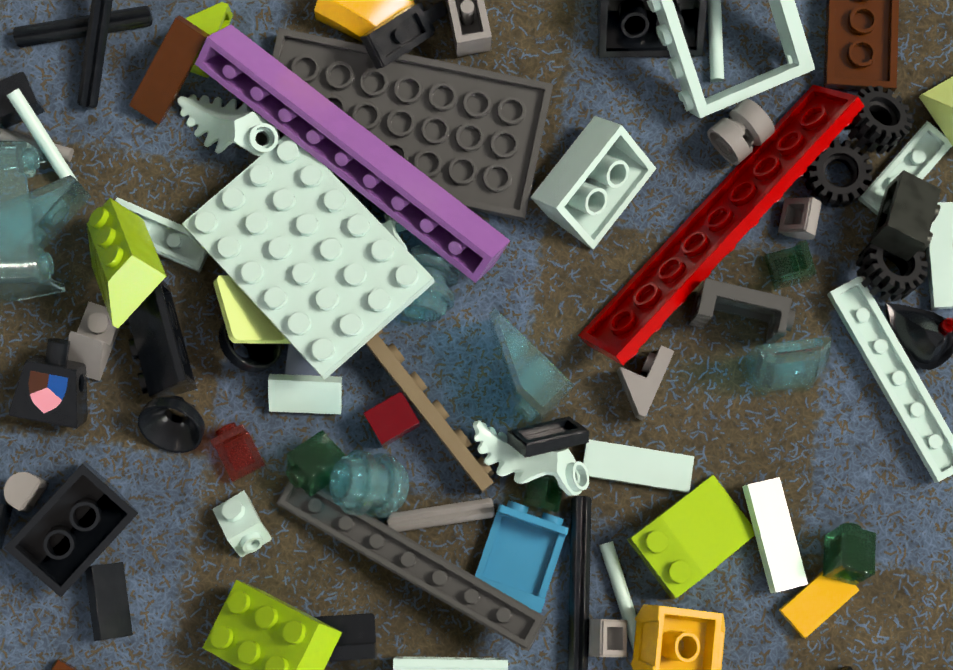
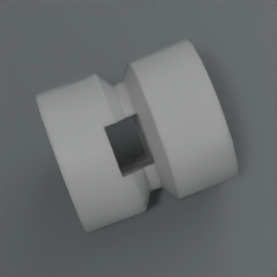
(746, 127)

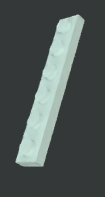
(895, 376)

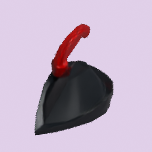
(922, 334)

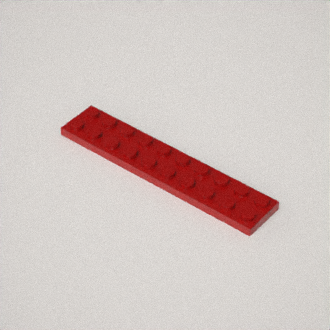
(720, 223)

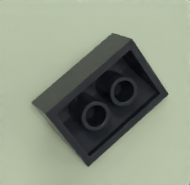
(630, 26)
(160, 346)
(72, 529)

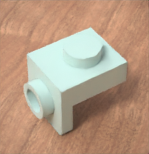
(241, 524)

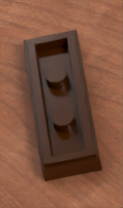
(169, 69)

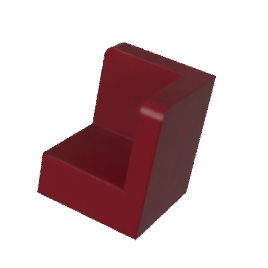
(392, 419)

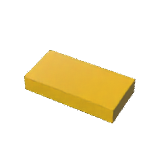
(816, 603)

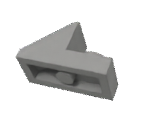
(93, 340)
(642, 389)

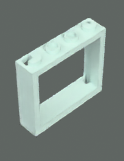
(682, 67)

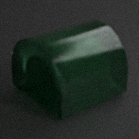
(543, 494)

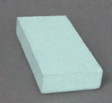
(304, 394)

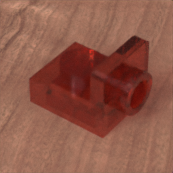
(237, 451)

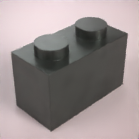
(906, 216)

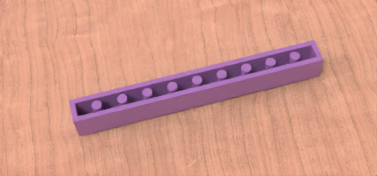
(352, 152)

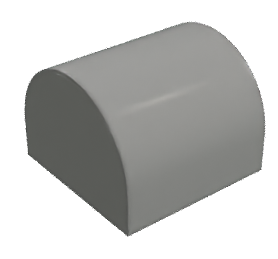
(800, 217)
(24, 491)
(607, 638)

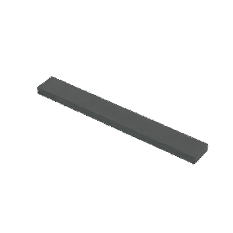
(417, 566)

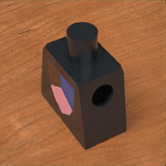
(52, 388)

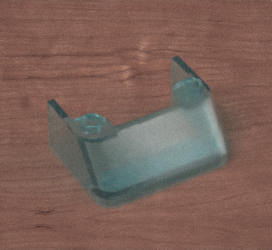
(23, 264)

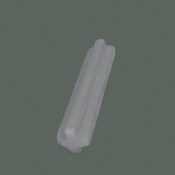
(441, 515)

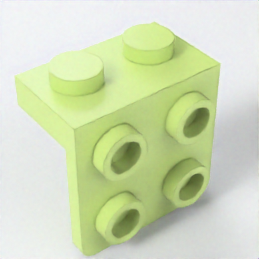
(242, 317)

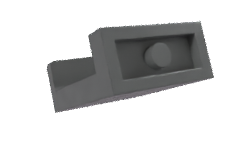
(743, 302)

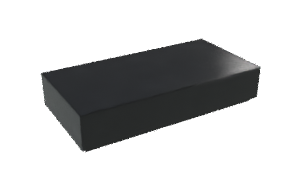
(547, 436)
(108, 601)

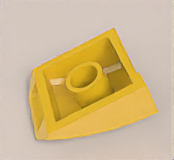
(357, 16)
(678, 639)

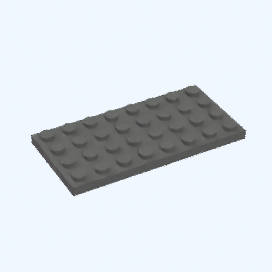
(451, 121)

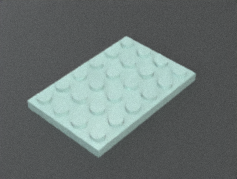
(308, 255)

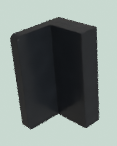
(357, 636)

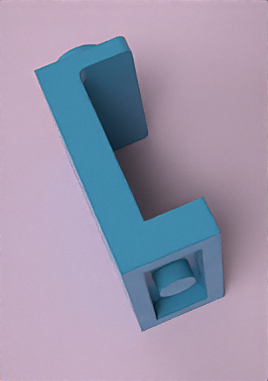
(522, 554)

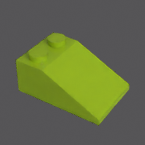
(692, 537)

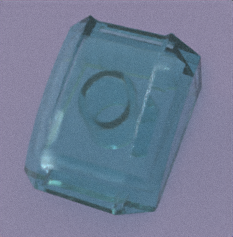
(787, 364)

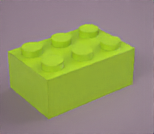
(268, 633)

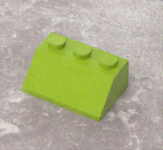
(122, 259)

